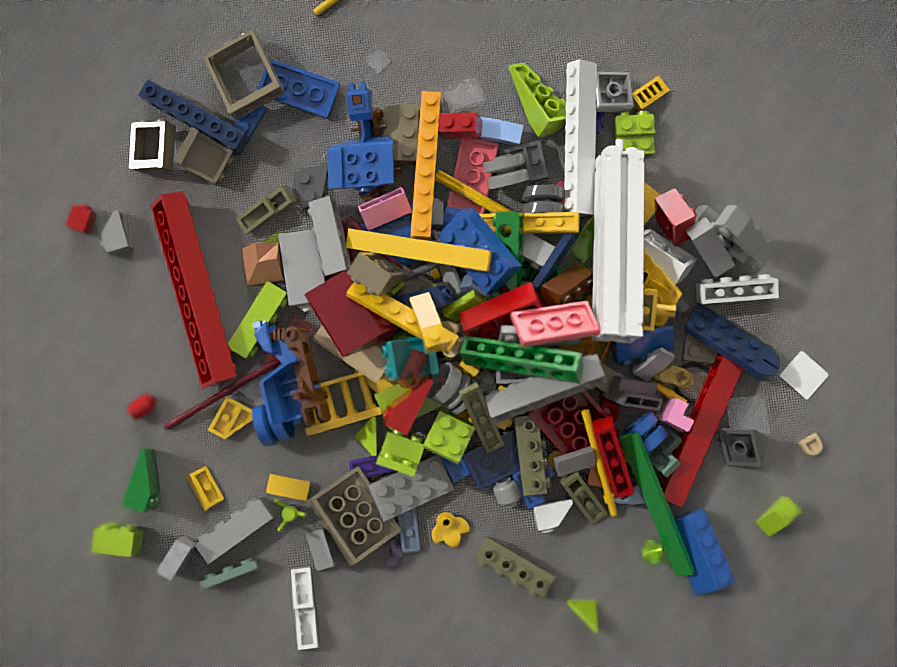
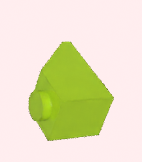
(778, 516)

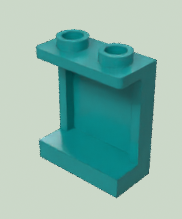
(397, 354)

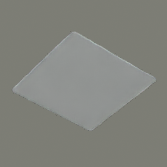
(804, 375)

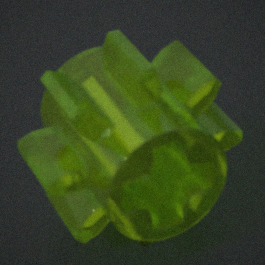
(651, 551)

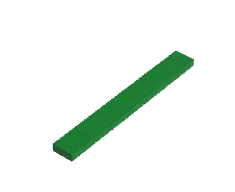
(657, 504)

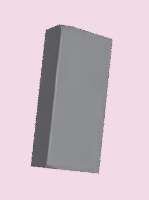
(575, 461)

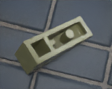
(583, 496)

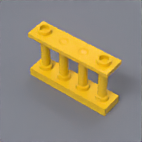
(352, 414)

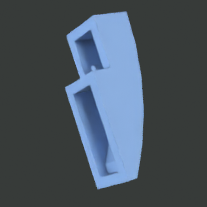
(501, 131)

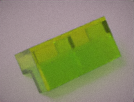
(584, 244)

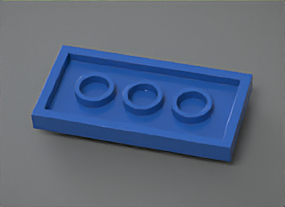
(303, 89)

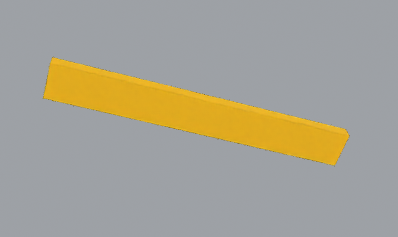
(419, 249)

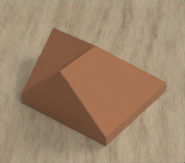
(263, 263)

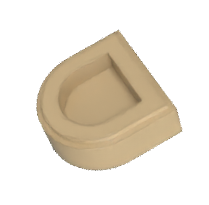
(811, 445)

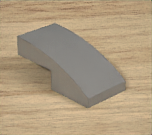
(656, 362)

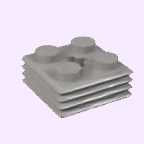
(620, 86)

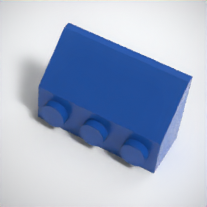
(639, 348)

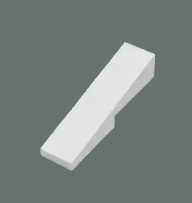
(304, 609)

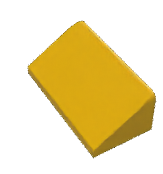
(205, 488)

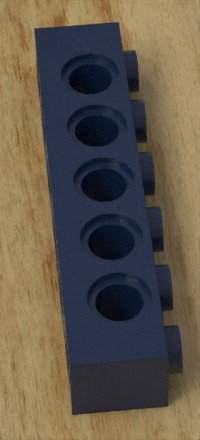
(194, 116)

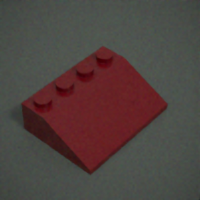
(345, 320)
(564, 421)

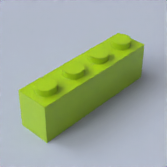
(264, 308)

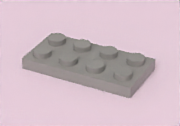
(403, 492)

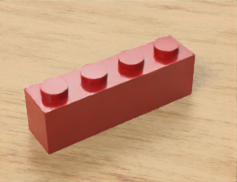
(613, 457)

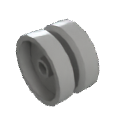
(505, 170)

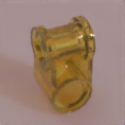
(672, 374)

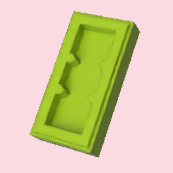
(462, 304)

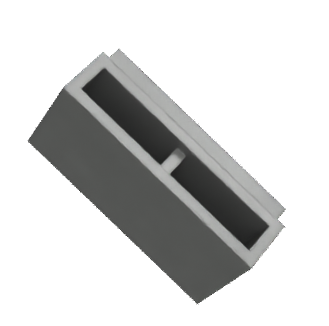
(634, 393)

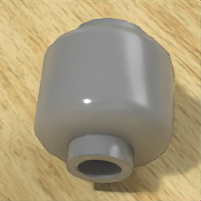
(507, 492)

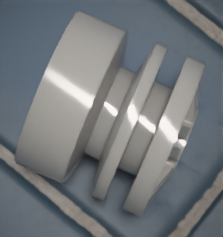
(447, 387)

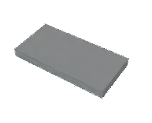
(300, 265)

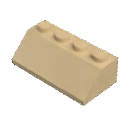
(368, 361)

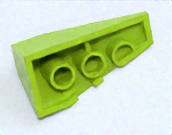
(542, 107)

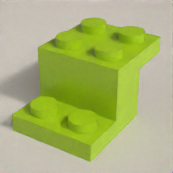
(449, 435)
(401, 452)

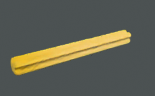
(469, 193)

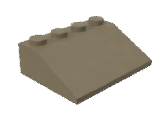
(352, 516)

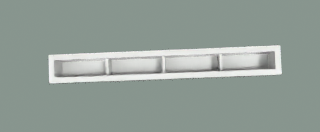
(580, 137)

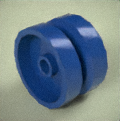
(269, 433)
(649, 436)

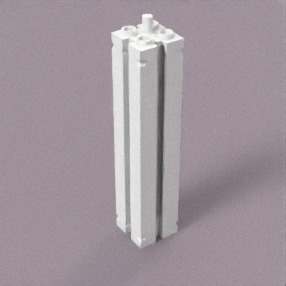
(618, 244)

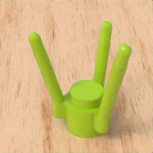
(289, 513)

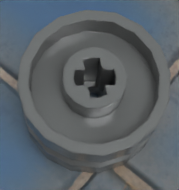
(543, 199)

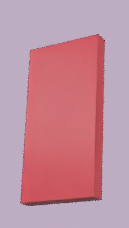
(471, 171)
(555, 324)

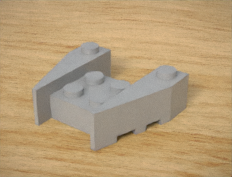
(739, 233)

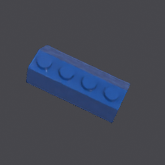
(705, 553)

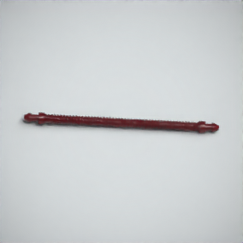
(177, 420)

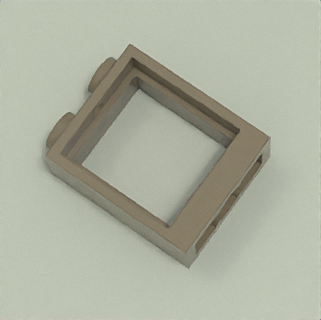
(166, 146)

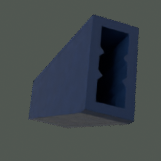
(440, 296)

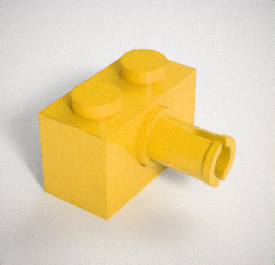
(652, 309)

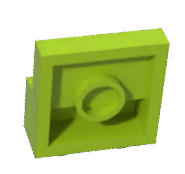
(636, 131)

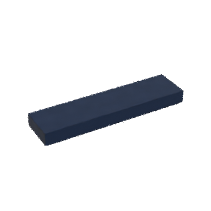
(555, 259)

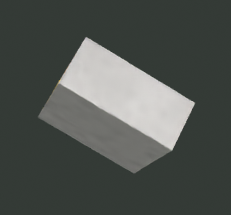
(176, 558)

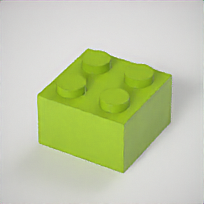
(117, 540)

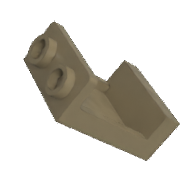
(204, 157)

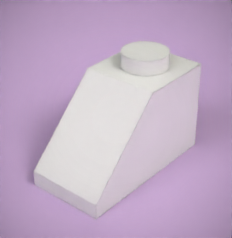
(551, 514)

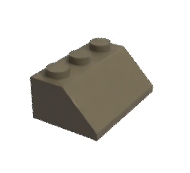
(403, 128)

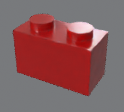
(460, 125)

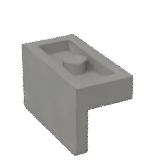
(321, 549)

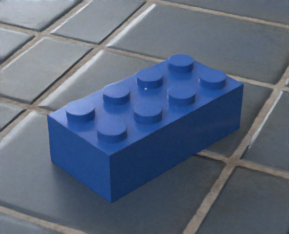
(471, 231)

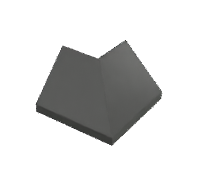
(743, 446)

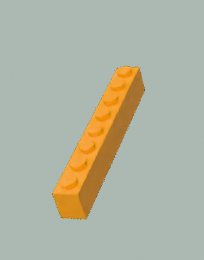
(425, 166)

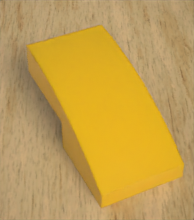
(288, 487)

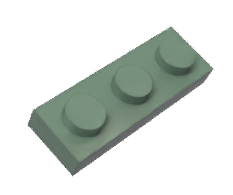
(229, 572)

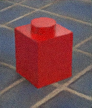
(81, 218)

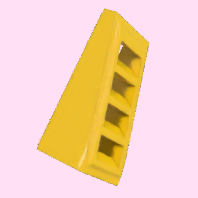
(639, 105)

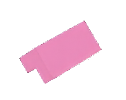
(385, 208)
(673, 415)

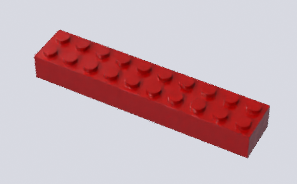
(193, 289)

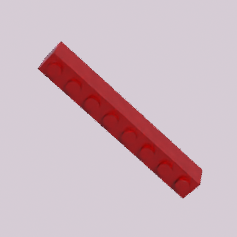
(706, 415)

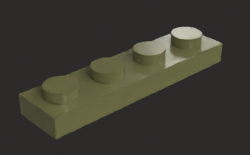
(481, 418)

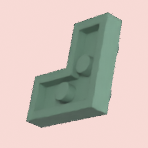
(661, 454)

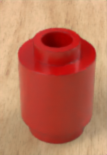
(142, 406)

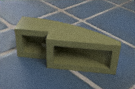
(266, 209)

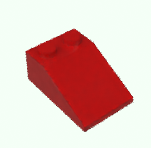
(406, 407)

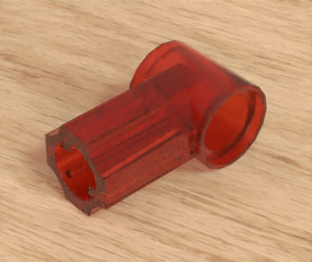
(414, 368)

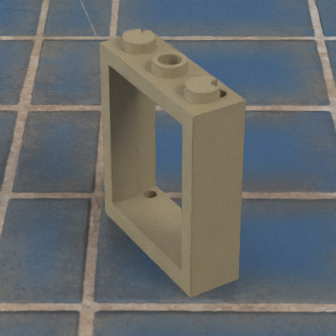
(255, 99)

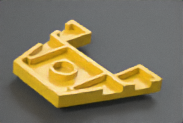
(657, 279)

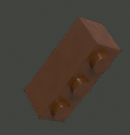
(567, 286)

